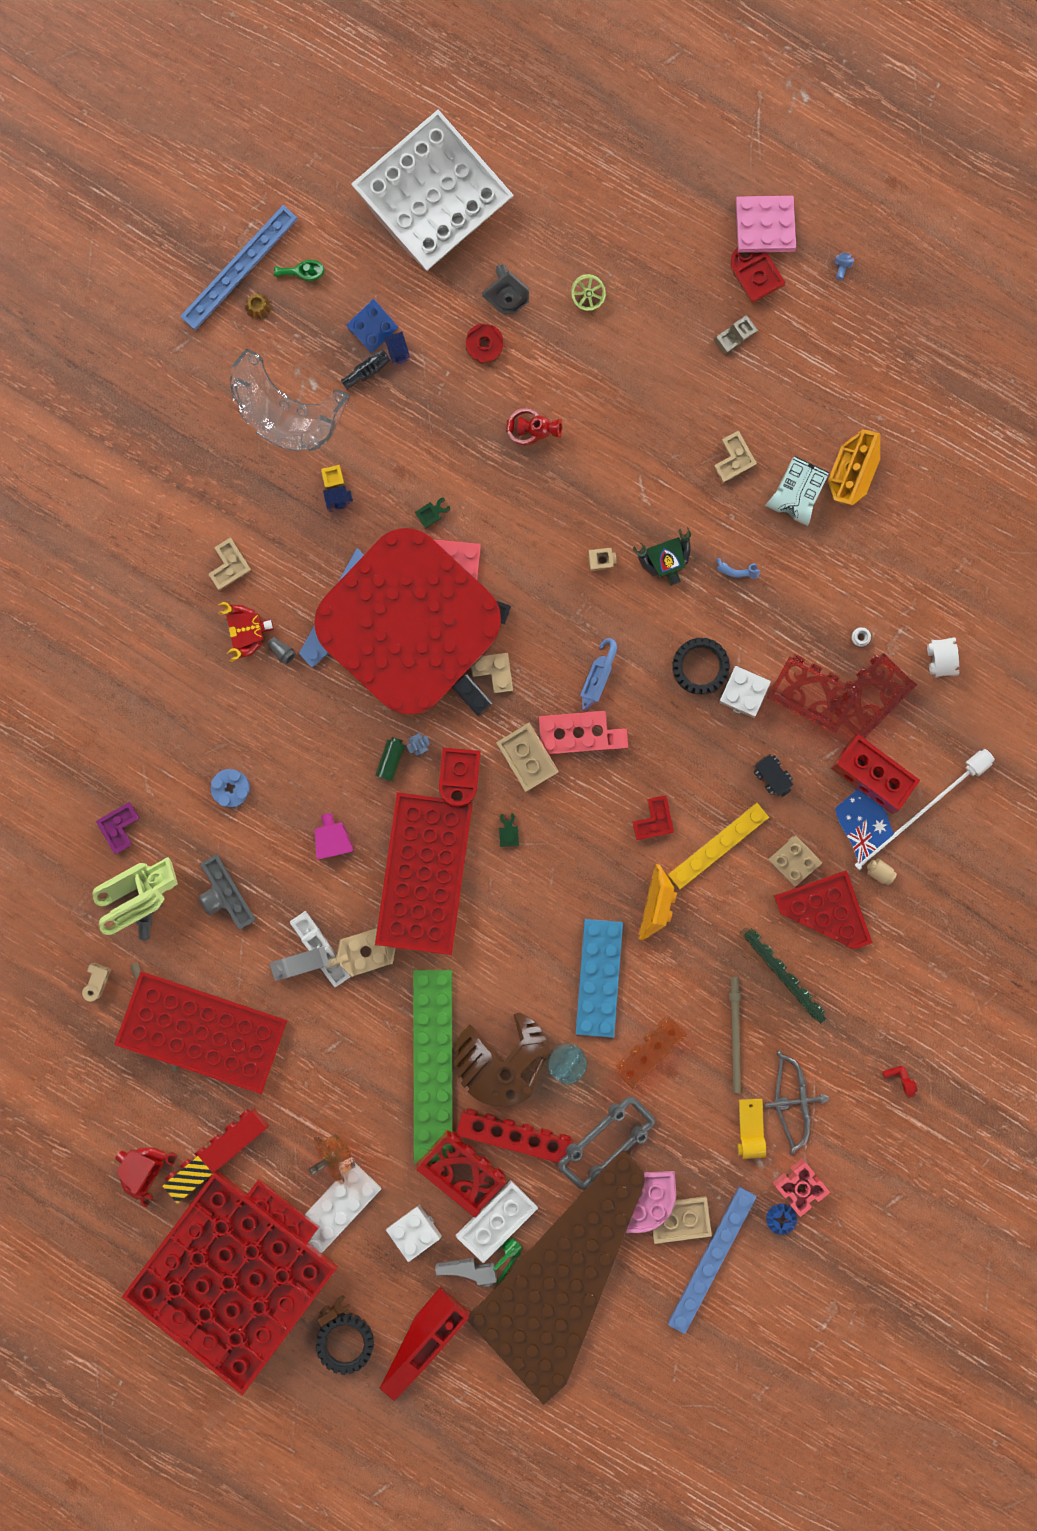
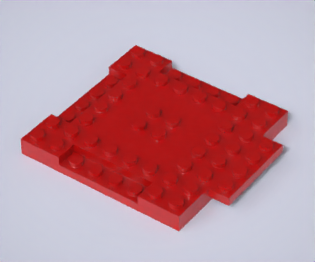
(232, 1278)

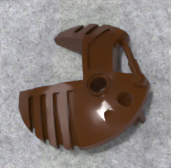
(483, 1067)

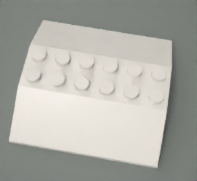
(431, 190)

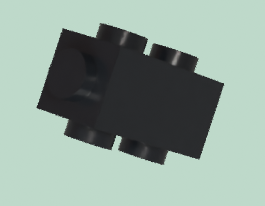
(777, 781)

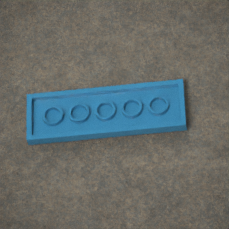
(599, 978)

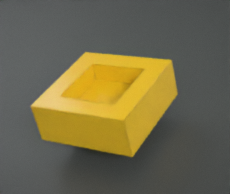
(332, 476)

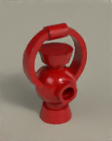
(538, 427)

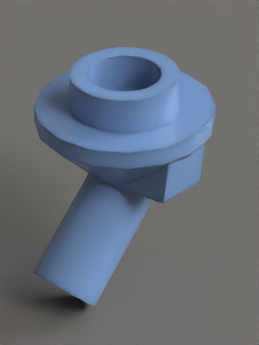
(844, 261)

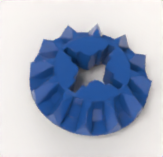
(776, 1212)

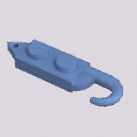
(598, 675)

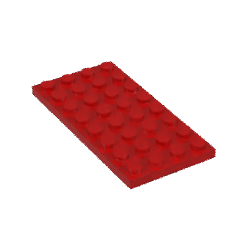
(423, 874)
(201, 1032)

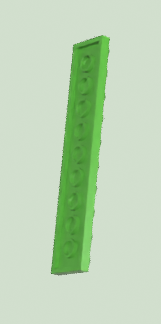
(432, 1060)

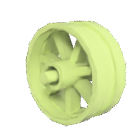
(588, 292)

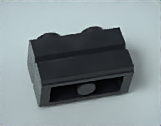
(472, 695)

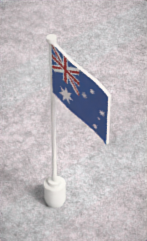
(868, 823)

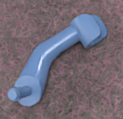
(752, 571)

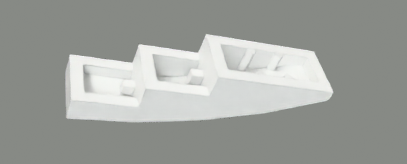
(314, 939)

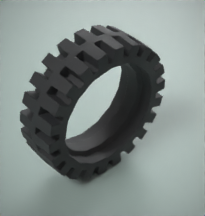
(723, 665)
(351, 1366)

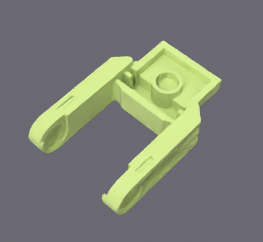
(151, 884)

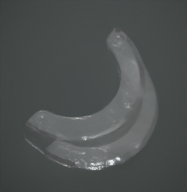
(277, 416)

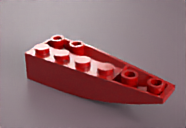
(424, 1340)

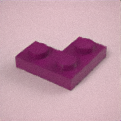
(113, 827)

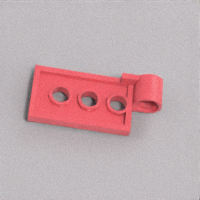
(588, 742)

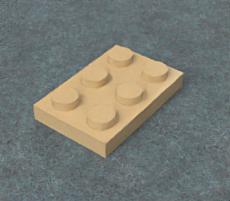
(527, 757)
(686, 1221)

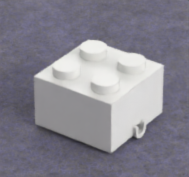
(744, 692)
(414, 1233)

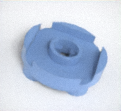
(239, 793)

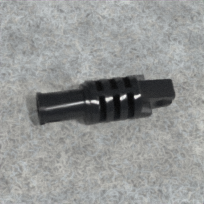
(366, 369)

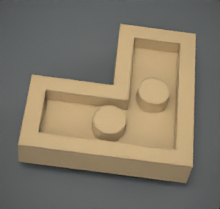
(739, 459)
(233, 567)
(498, 667)

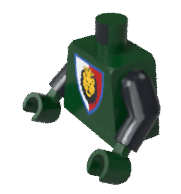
(667, 557)

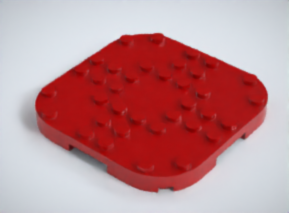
(407, 621)

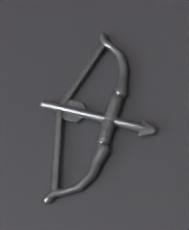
(784, 1103)

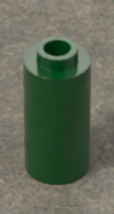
(390, 759)

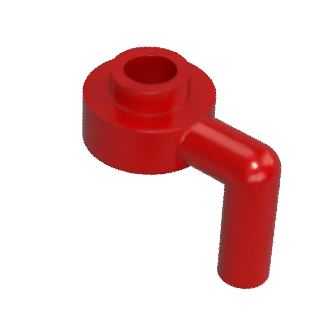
(908, 1086)

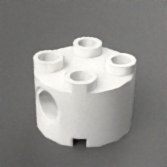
(944, 657)

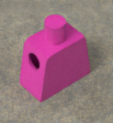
(331, 838)

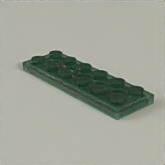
(787, 979)

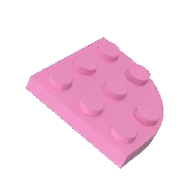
(654, 1202)

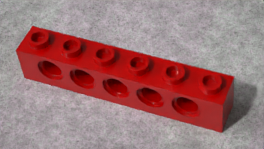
(522, 1145)

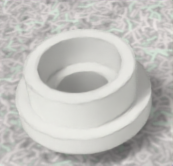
(867, 637)

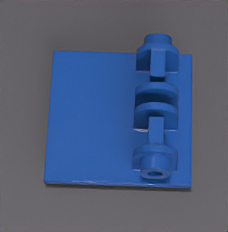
(371, 325)

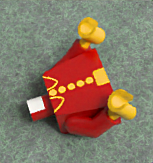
(245, 629)

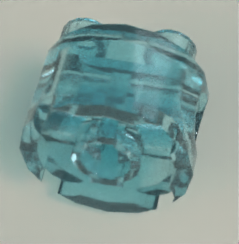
(567, 1063)

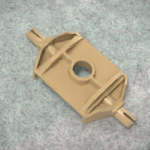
(351, 959)

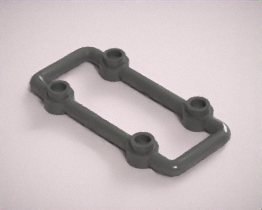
(617, 1113)

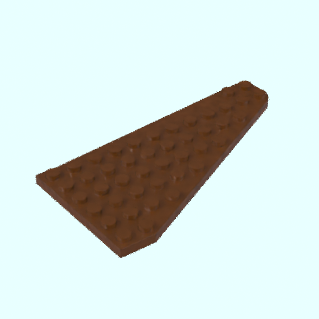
(550, 1296)

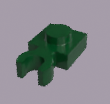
(430, 514)
(508, 835)

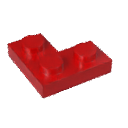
(660, 820)

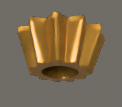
(257, 306)

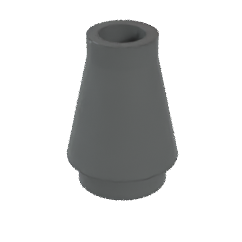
(283, 652)

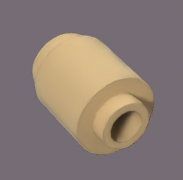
(881, 872)

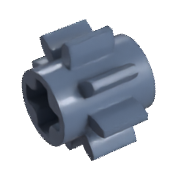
(418, 744)

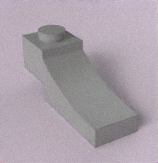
(299, 963)
(482, 1273)

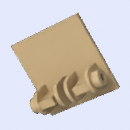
(795, 860)

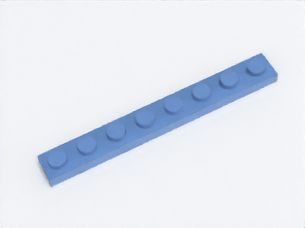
(239, 267)
(711, 1260)

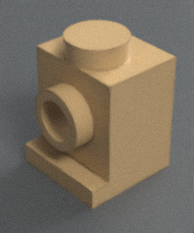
(594, 555)

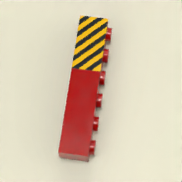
(215, 1155)

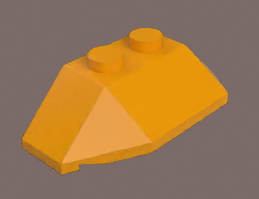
(855, 467)
(658, 903)

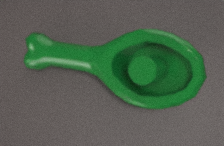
(306, 270)

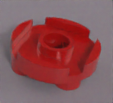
(485, 332)

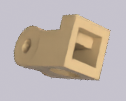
(97, 981)

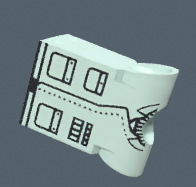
(798, 490)

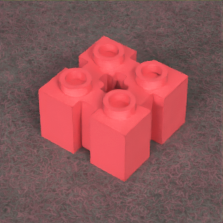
(799, 1198)

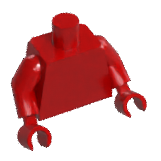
(140, 1169)

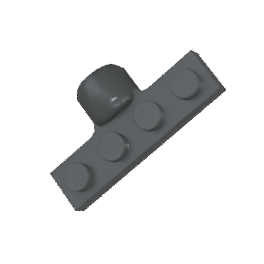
(224, 894)

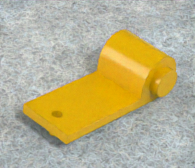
(751, 1129)

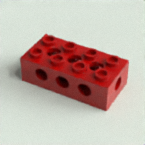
(887, 772)

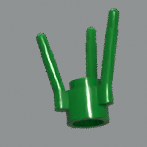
(512, 1250)

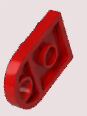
(756, 274)
(459, 774)

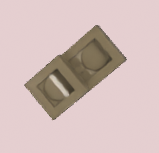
(735, 335)

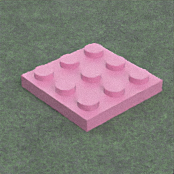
(765, 224)

